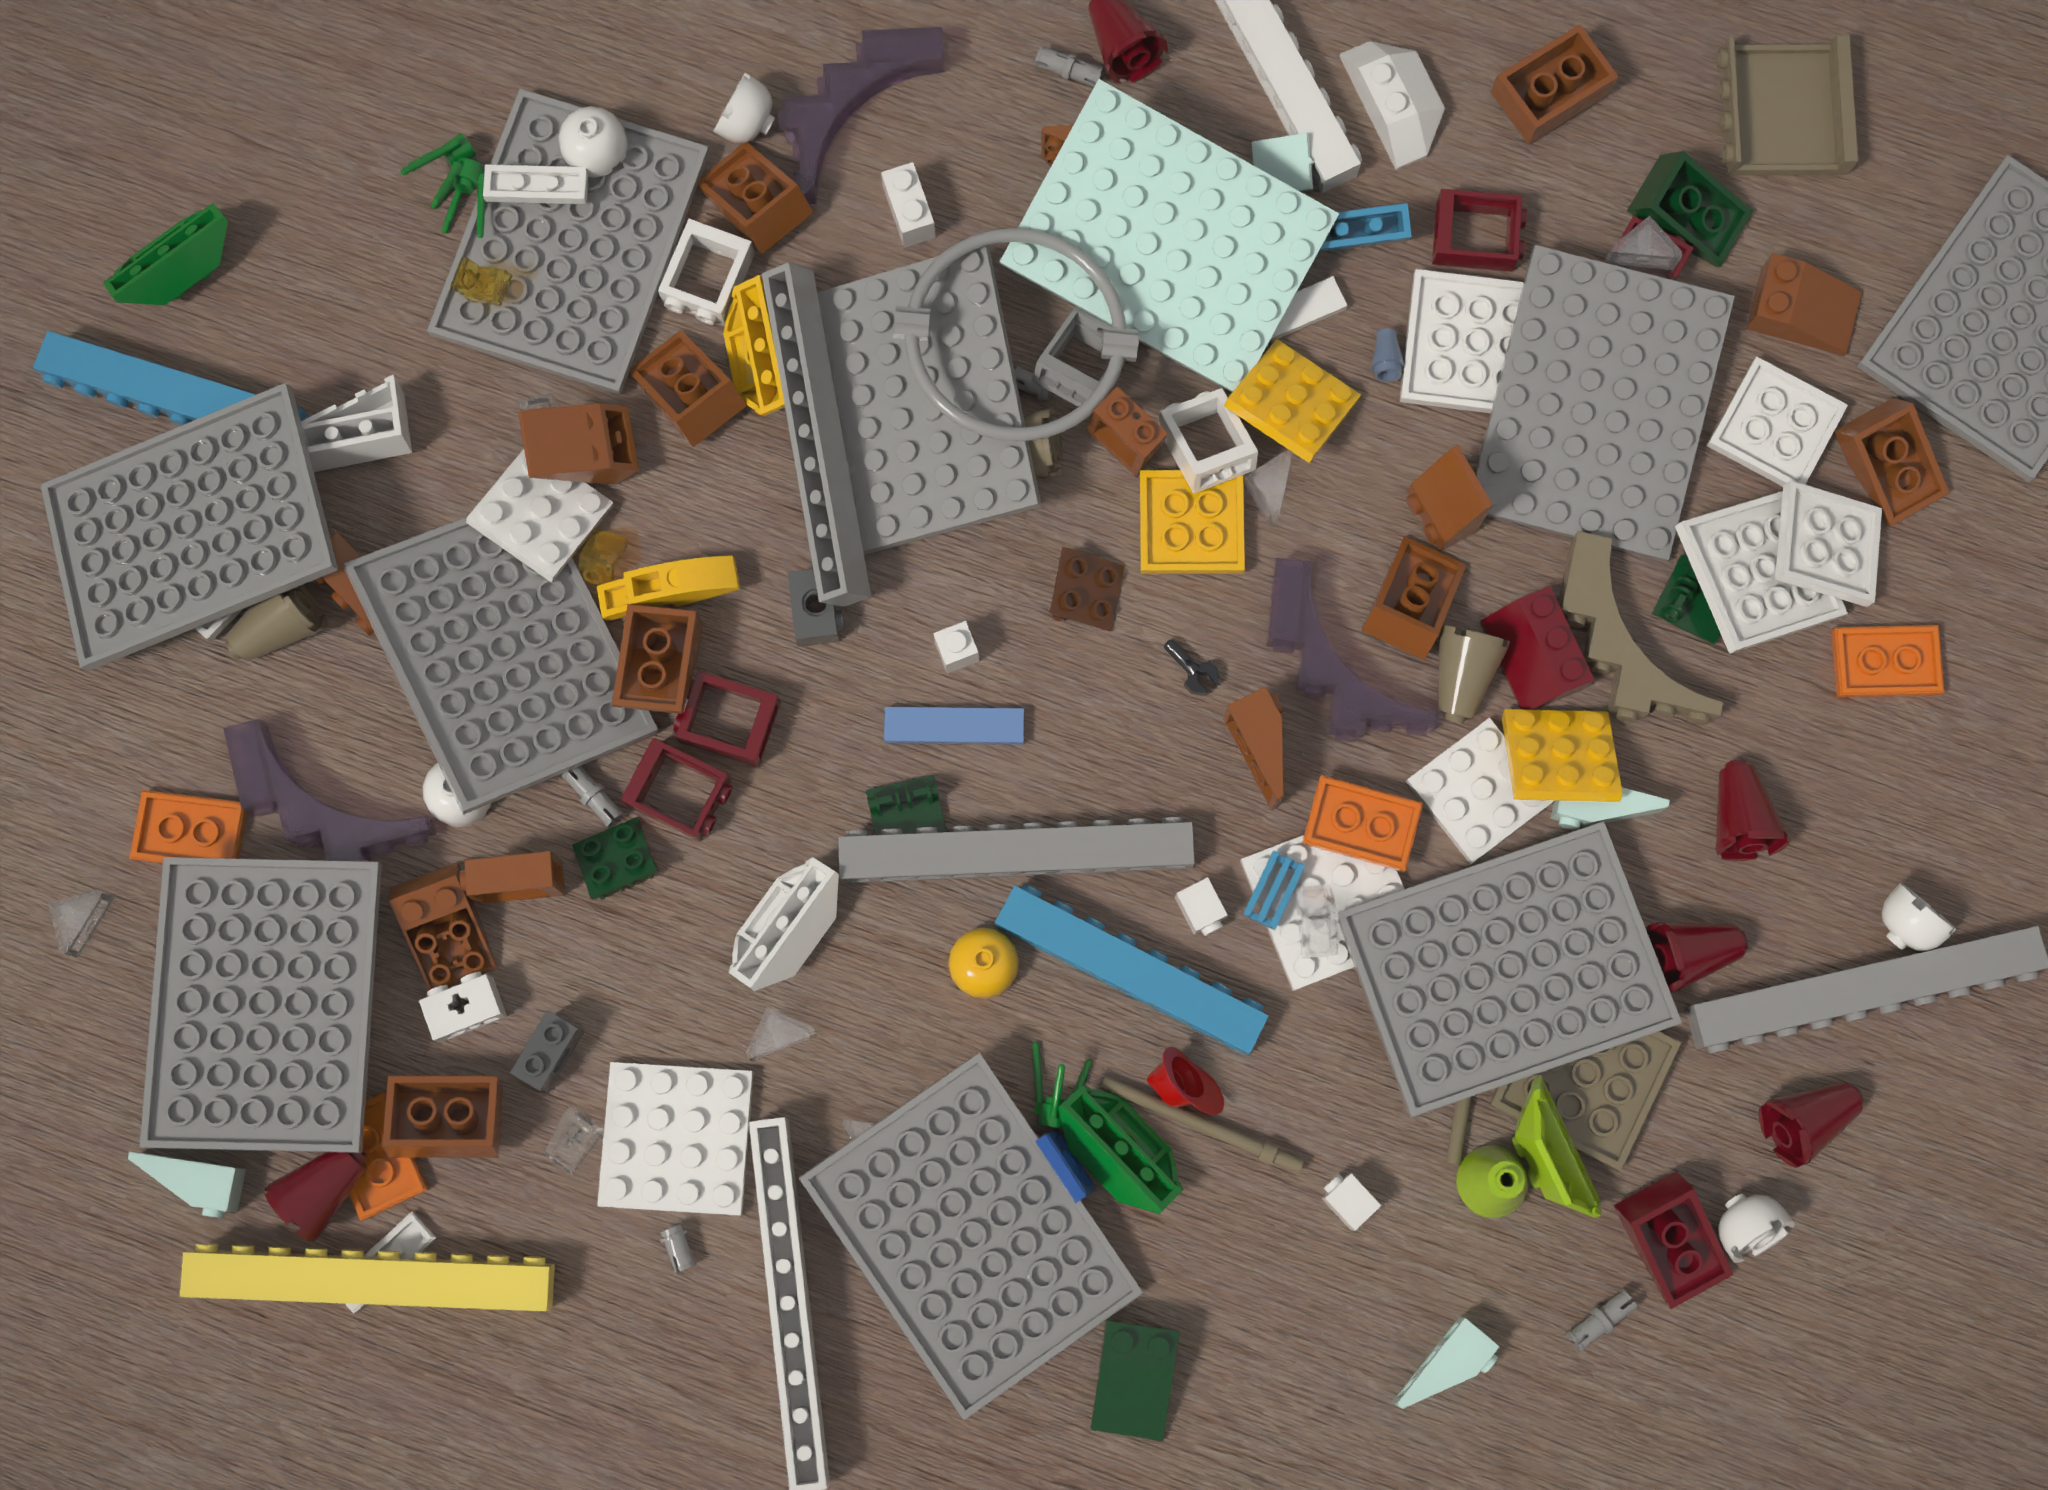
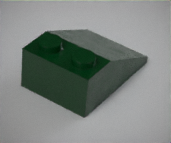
(1691, 205)
(1134, 1379)

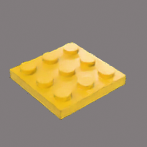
(1292, 400)
(1190, 530)
(1561, 755)

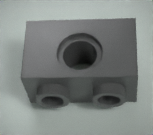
(808, 626)
(547, 1052)

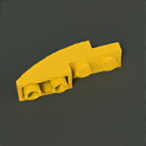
(669, 583)

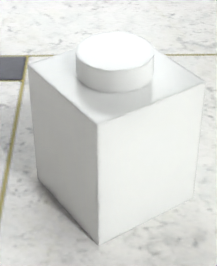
(956, 647)
(1201, 907)
(1350, 1200)

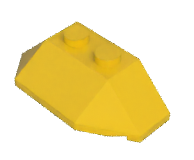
(752, 348)

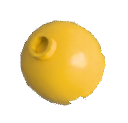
(983, 963)

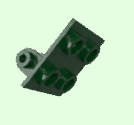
(1685, 604)
(906, 806)
(615, 859)

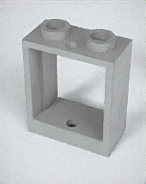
(1061, 377)

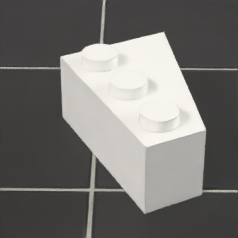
(360, 430)

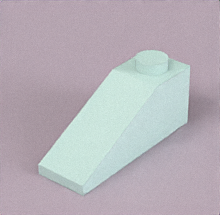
(1587, 813)
(197, 1183)
(1455, 1359)

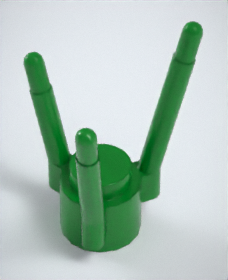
(452, 151)
(466, 176)
(1048, 1111)

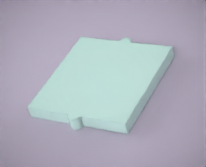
(1286, 159)

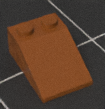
(755, 197)
(1803, 305)
(688, 388)
(1893, 459)
(1449, 500)
(1414, 598)
(657, 658)
(1258, 735)

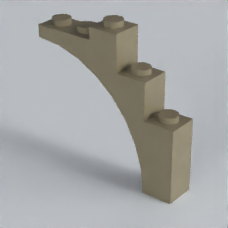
(1637, 683)

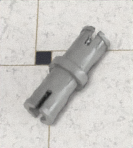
(1068, 66)
(593, 796)
(1601, 1320)

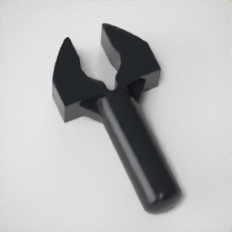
(1192, 668)

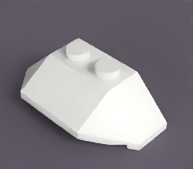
(1396, 98)
(785, 925)

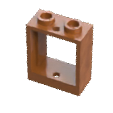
(1127, 439)
(513, 877)

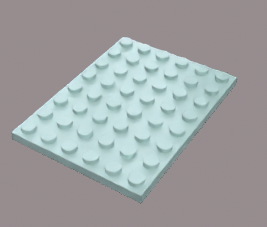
(1181, 229)

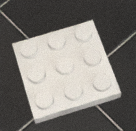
(1777, 424)
(539, 518)
(1828, 543)
(1472, 792)

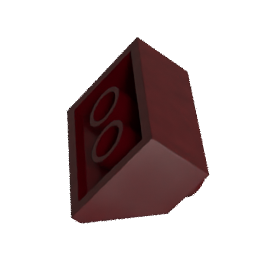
(1542, 651)

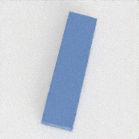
(954, 725)

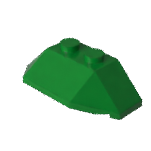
(172, 261)
(1120, 1149)

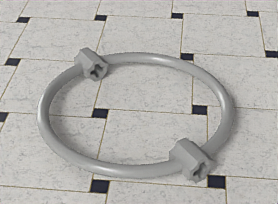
(1117, 341)

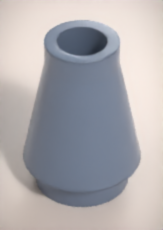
(1387, 357)

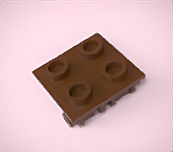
(1086, 589)

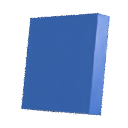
(1066, 1165)

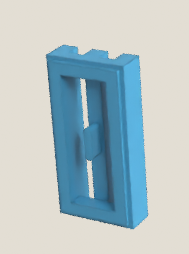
(1286, 863)

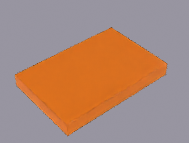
(1887, 661)
(1362, 823)
(186, 827)
(387, 1179)

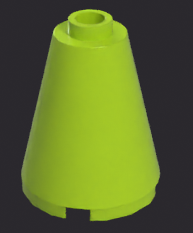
(1480, 1181)

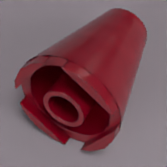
(1126, 40)
(1746, 815)
(1694, 949)
(1809, 1120)
(315, 1191)

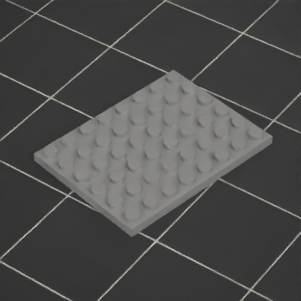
(577, 269)
(1976, 326)
(1601, 401)
(906, 459)
(187, 527)
(495, 661)
(1507, 969)
(261, 1005)
(970, 1236)

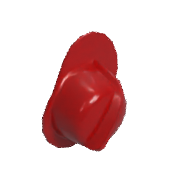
(1184, 1083)

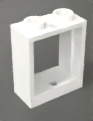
(715, 241)
(1218, 467)

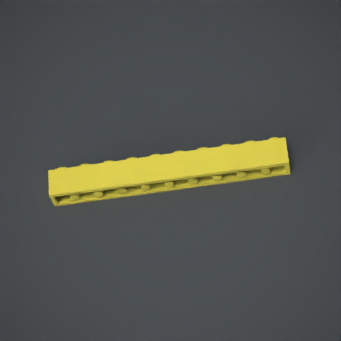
(367, 1280)

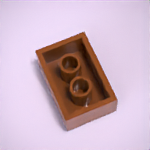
(1554, 84)
(442, 1117)

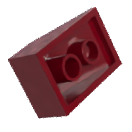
(1674, 1239)

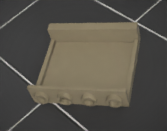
(1788, 108)

